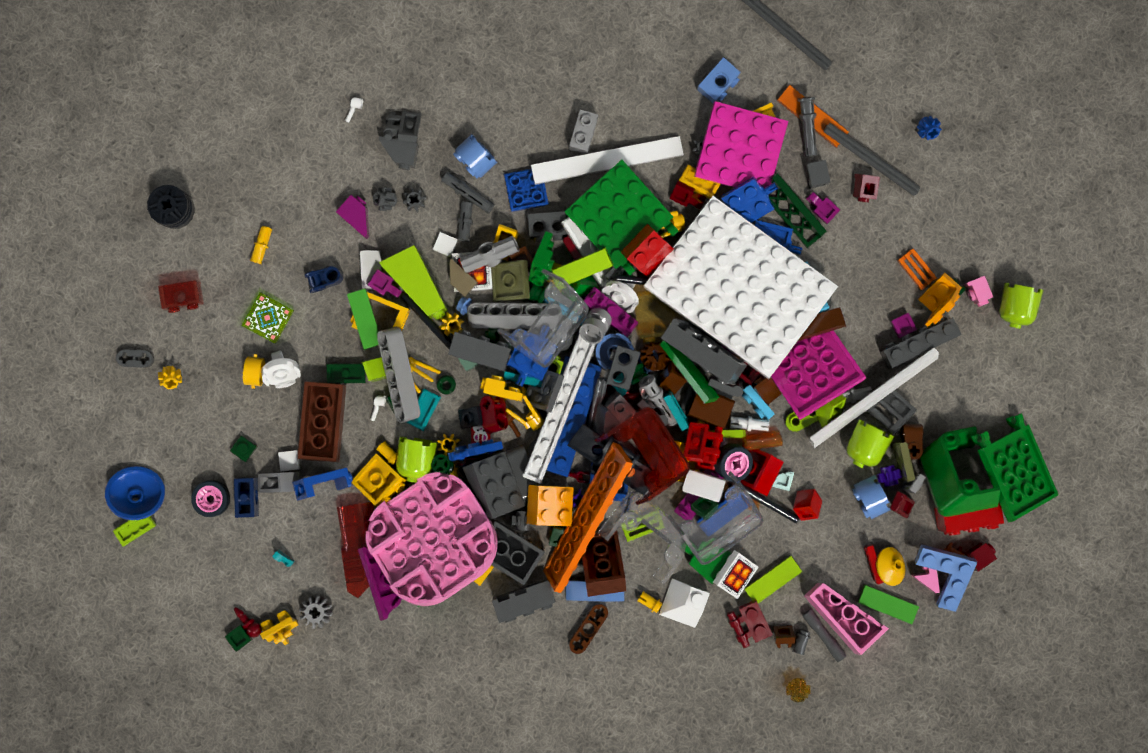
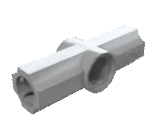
(489, 254)

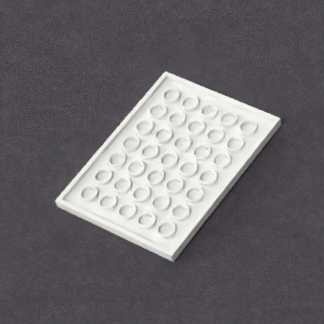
(740, 287)

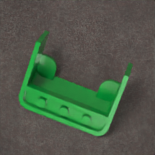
(948, 492)

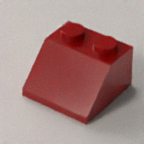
(647, 250)
(763, 471)

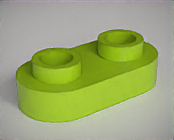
(806, 421)

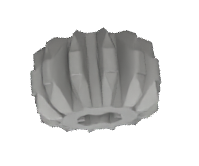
(310, 616)

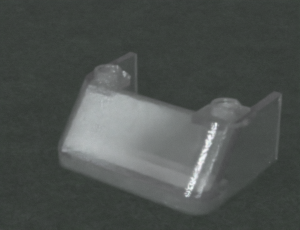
(553, 325)
(630, 515)
(724, 528)

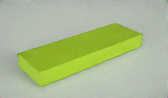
(584, 266)
(773, 579)

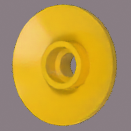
(890, 566)

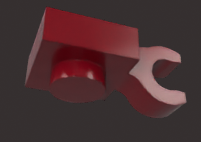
(685, 194)

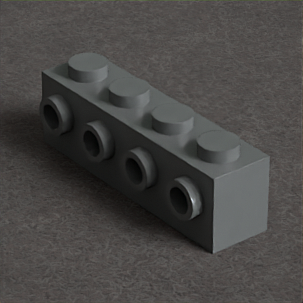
(920, 343)

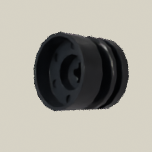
(178, 215)

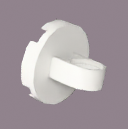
(622, 295)
(280, 371)

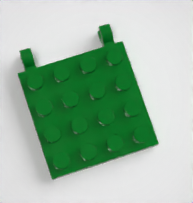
(617, 211)
(1016, 468)

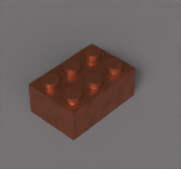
(603, 566)

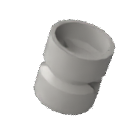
(595, 325)

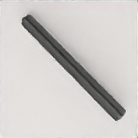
(789, 33)
(871, 159)

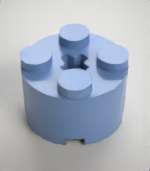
(475, 156)
(609, 342)
(872, 497)

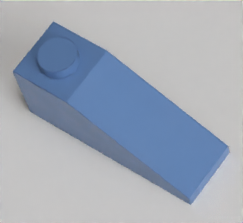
(577, 592)

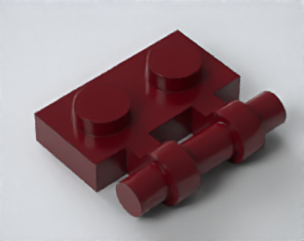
(755, 621)

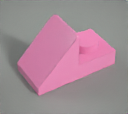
(928, 579)

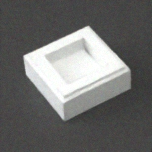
(445, 244)
(289, 460)

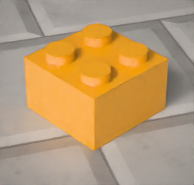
(550, 505)

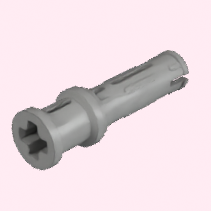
(652, 388)

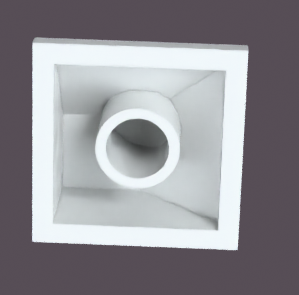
(684, 603)

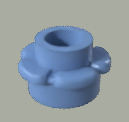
(463, 305)

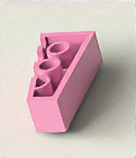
(846, 619)

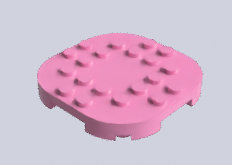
(431, 539)

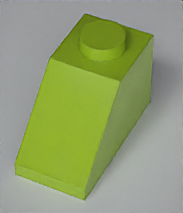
(374, 369)
(831, 410)

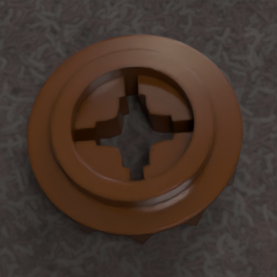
(649, 361)

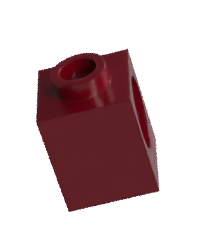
(983, 554)

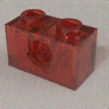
(170, 293)

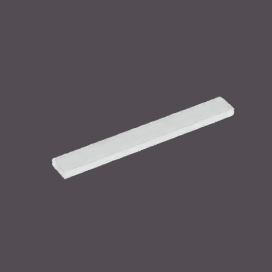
(606, 160)
(874, 397)
(557, 418)

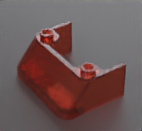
(657, 448)

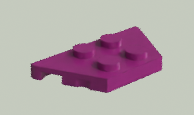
(380, 588)

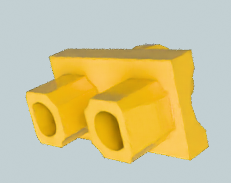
(280, 631)

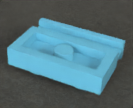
(762, 408)

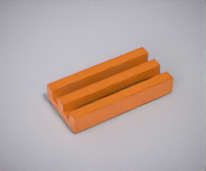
(907, 256)

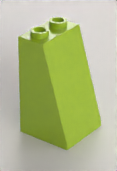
(414, 278)

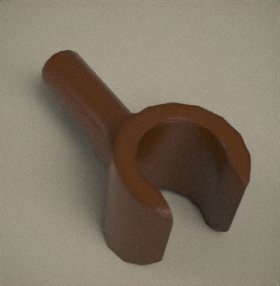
(512, 425)

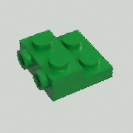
(542, 260)

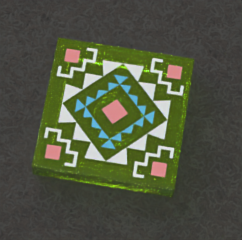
(267, 318)

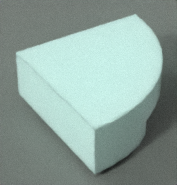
(784, 481)

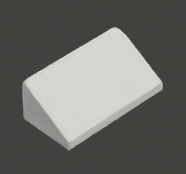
(369, 263)
(704, 485)

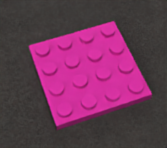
(740, 146)
(816, 373)

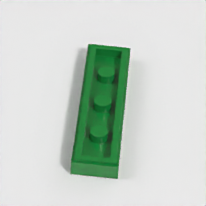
(690, 373)

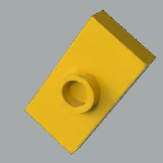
(701, 186)

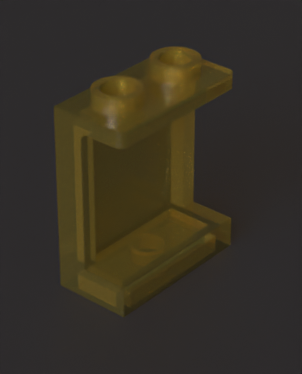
(653, 316)

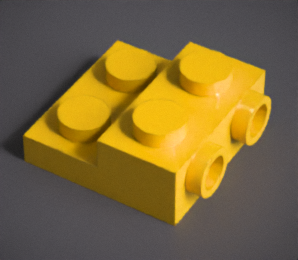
(497, 387)
(379, 481)

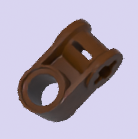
(913, 436)

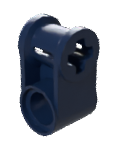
(320, 280)

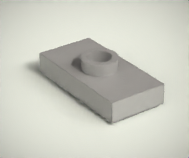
(914, 486)

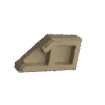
(460, 280)

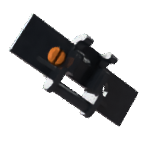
(584, 441)

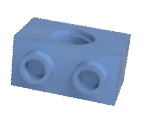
(725, 71)

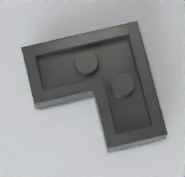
(547, 395)

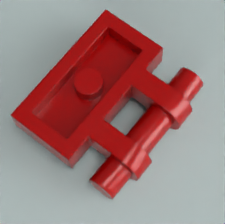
(697, 440)

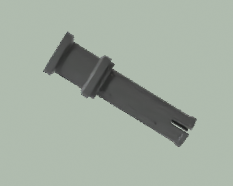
(807, 116)

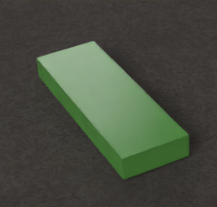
(364, 318)
(888, 604)

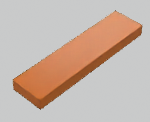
(789, 100)

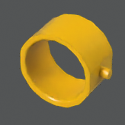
(252, 371)

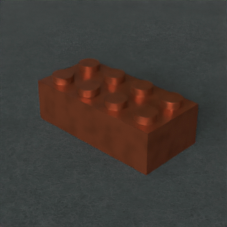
(322, 421)

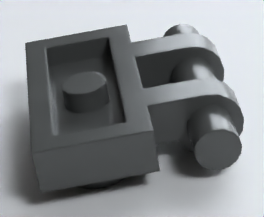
(408, 128)

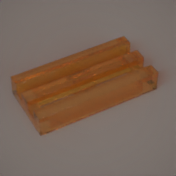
(762, 440)

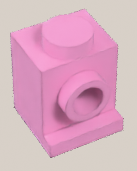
(979, 291)

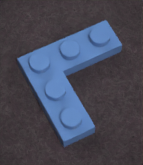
(959, 569)

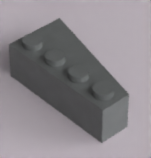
(704, 351)

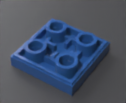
(523, 192)

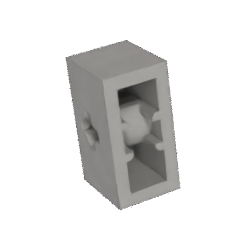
(583, 132)

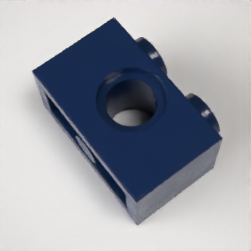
(246, 497)

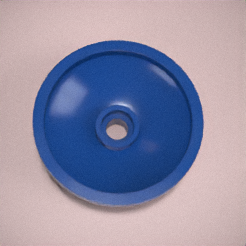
(133, 483)

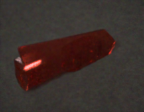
(353, 528)

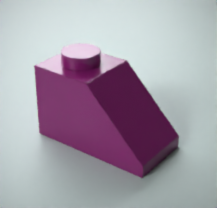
(355, 214)

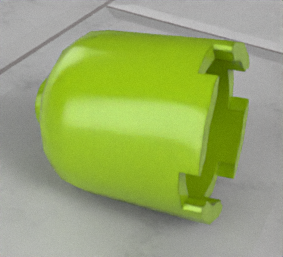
(1019, 305)
(868, 444)
(415, 457)

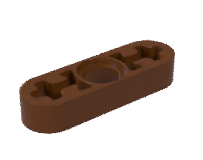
(576, 637)

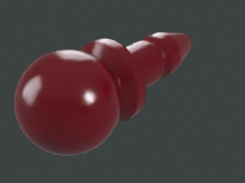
(253, 628)

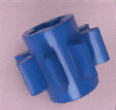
(929, 128)

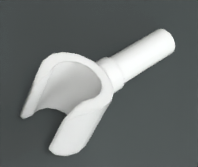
(355, 103)
(378, 401)

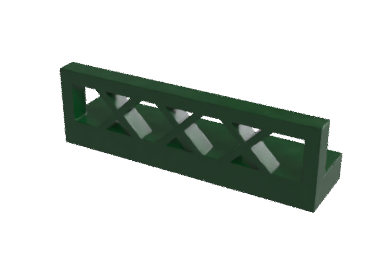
(800, 209)

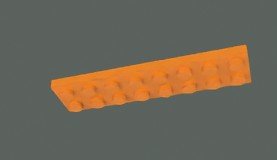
(587, 517)

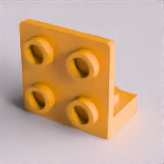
(940, 297)

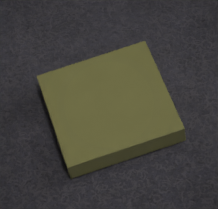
(510, 281)
(903, 461)

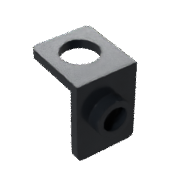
(470, 417)

